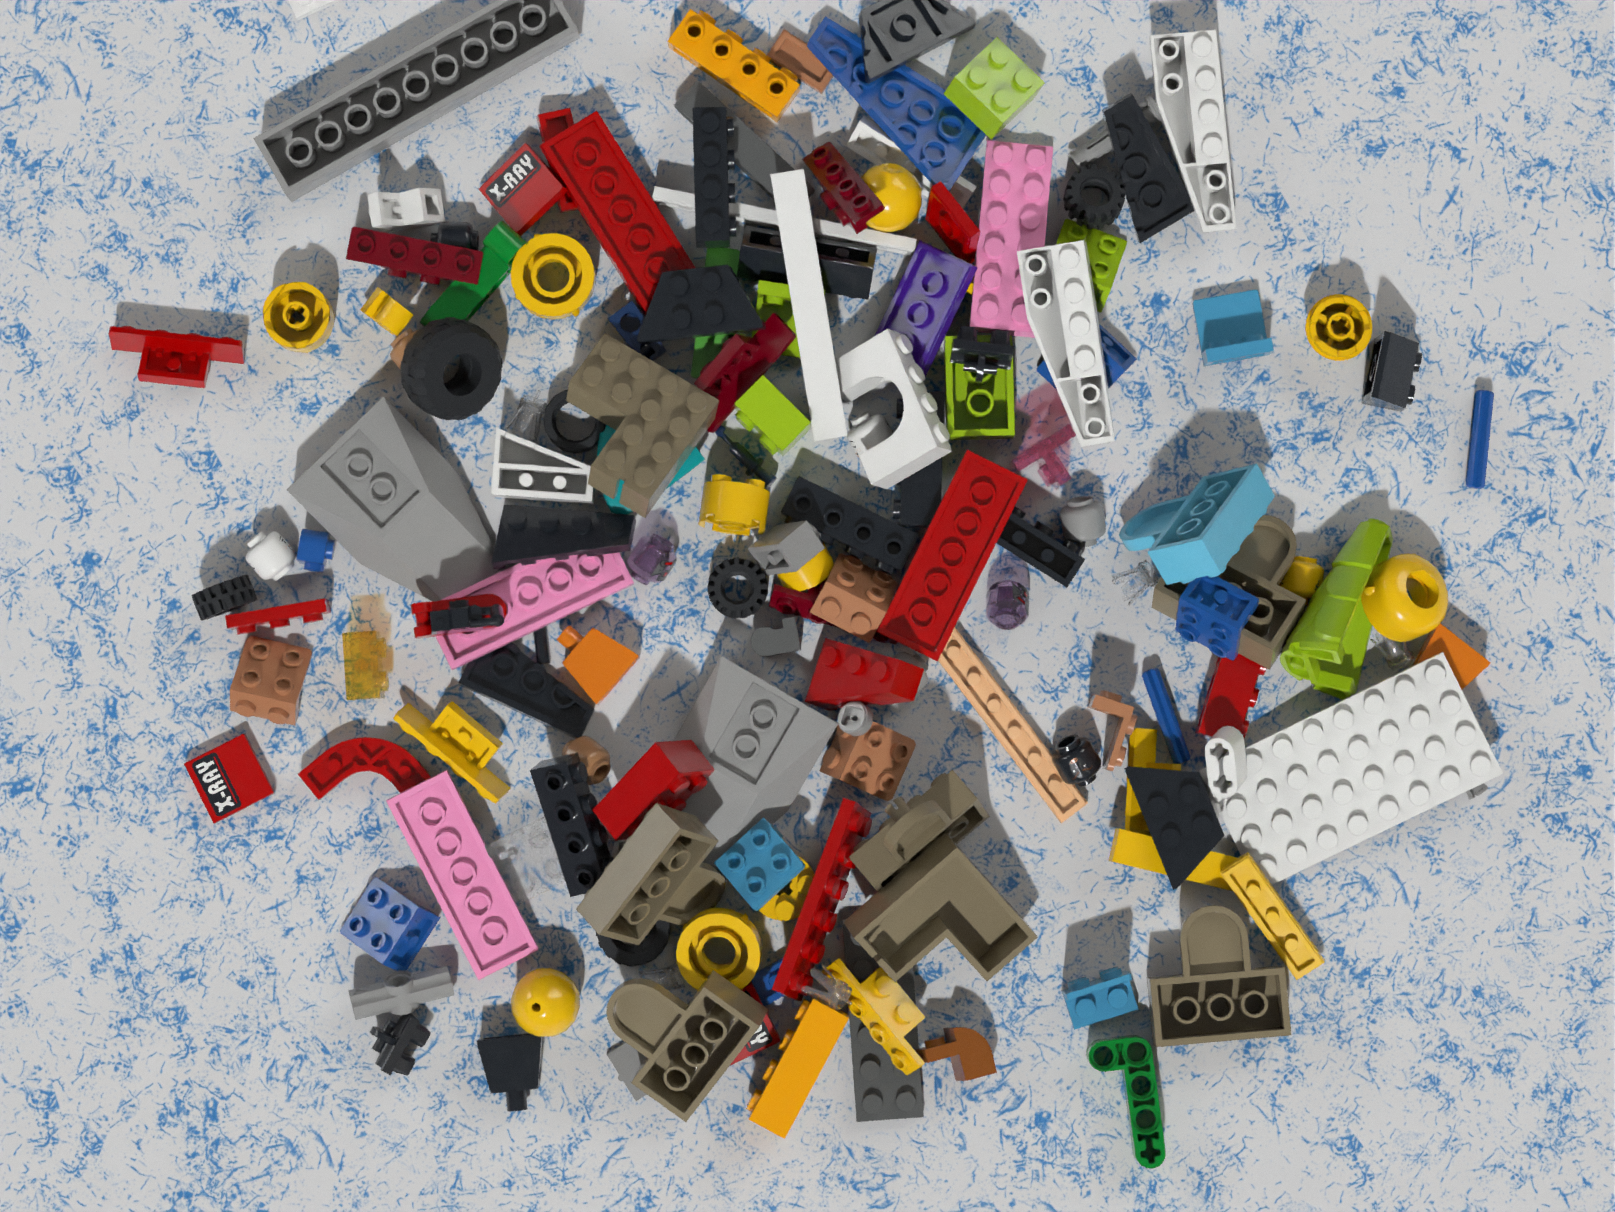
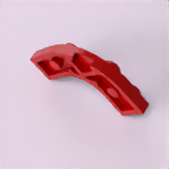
(361, 756)

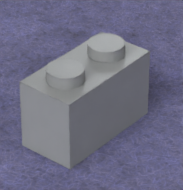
(786, 547)

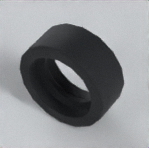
(560, 441)

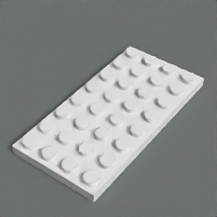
(1357, 769)

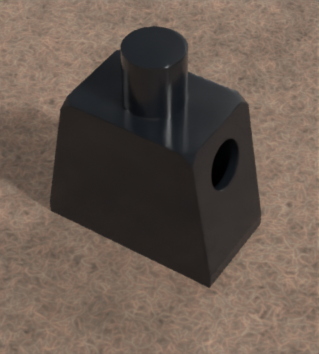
(512, 1066)

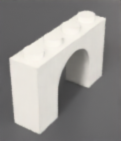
(920, 435)

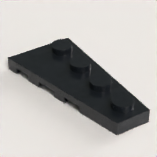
(1150, 180)
(547, 533)
(527, 688)

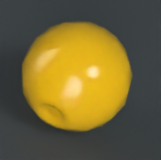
(899, 194)
(545, 1002)

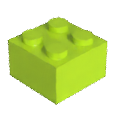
(994, 88)
(771, 416)

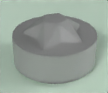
(855, 718)

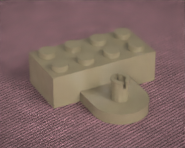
(1257, 570)
(916, 825)
(655, 878)
(1218, 989)
(683, 1042)

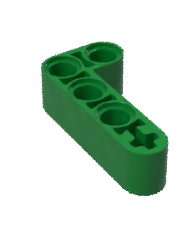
(465, 299)
(1134, 1101)

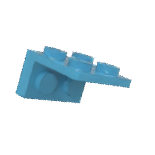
(1231, 328)
(760, 864)
(1100, 998)

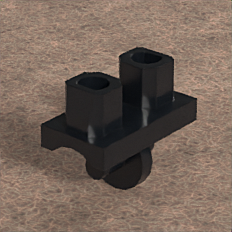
(982, 356)
(393, 1040)

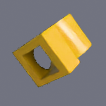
(386, 312)

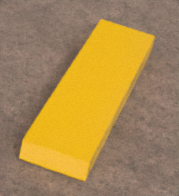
(1140, 852)
(1272, 916)

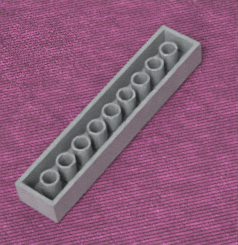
(413, 91)

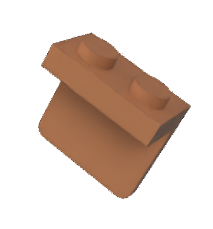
(855, 597)
(269, 680)
(1111, 704)
(870, 760)

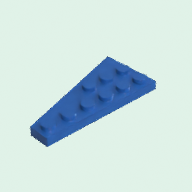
(904, 105)

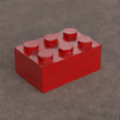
(662, 776)

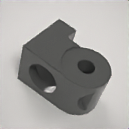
(773, 642)

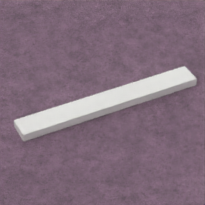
(768, 218)
(808, 305)

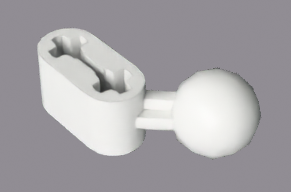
(1225, 765)

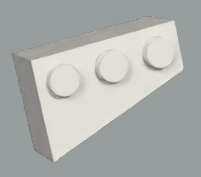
(537, 473)

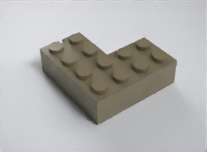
(654, 419)
(938, 899)

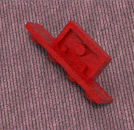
(175, 356)

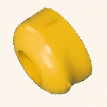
(548, 249)
(1389, 605)
(723, 923)

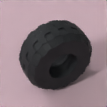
(429, 354)

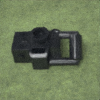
(465, 618)

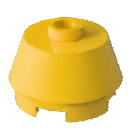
(1338, 327)

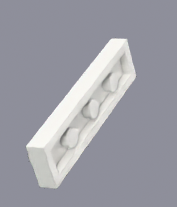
(878, 148)

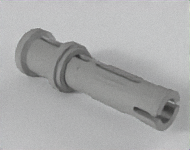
(1101, 143)

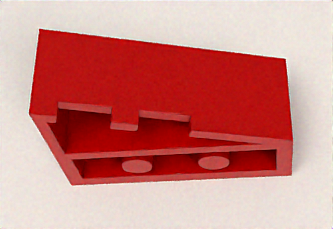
(860, 675)

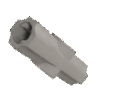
(401, 992)

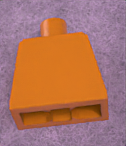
(1463, 659)
(596, 661)

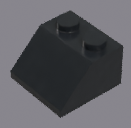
(1391, 372)

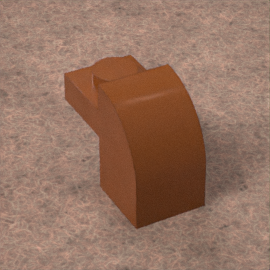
(967, 1049)

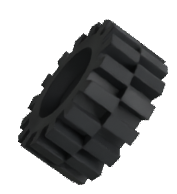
(730, 568)

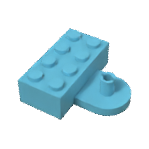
(1201, 530)

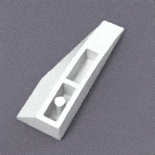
(1194, 119)
(1067, 330)

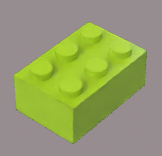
(977, 408)

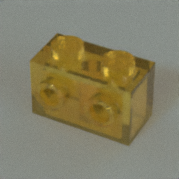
(364, 666)

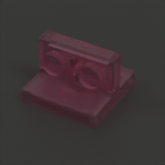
(1051, 470)

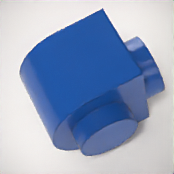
(315, 549)

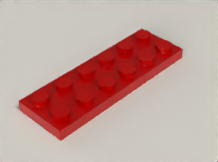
(616, 206)
(952, 555)
(819, 907)

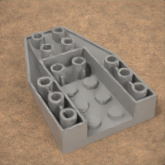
(398, 506)
(759, 750)

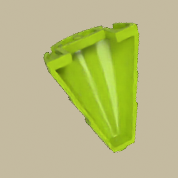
(1334, 630)

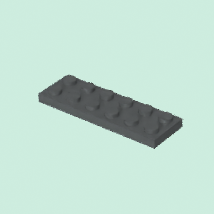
(879, 1086)

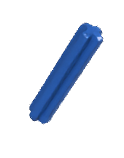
(1479, 439)
(1166, 716)

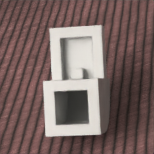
(406, 209)

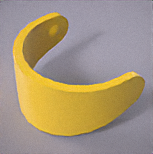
(810, 574)

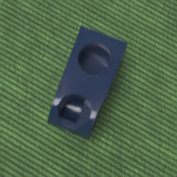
(628, 324)

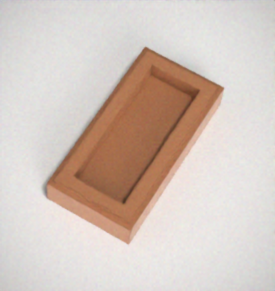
(796, 57)

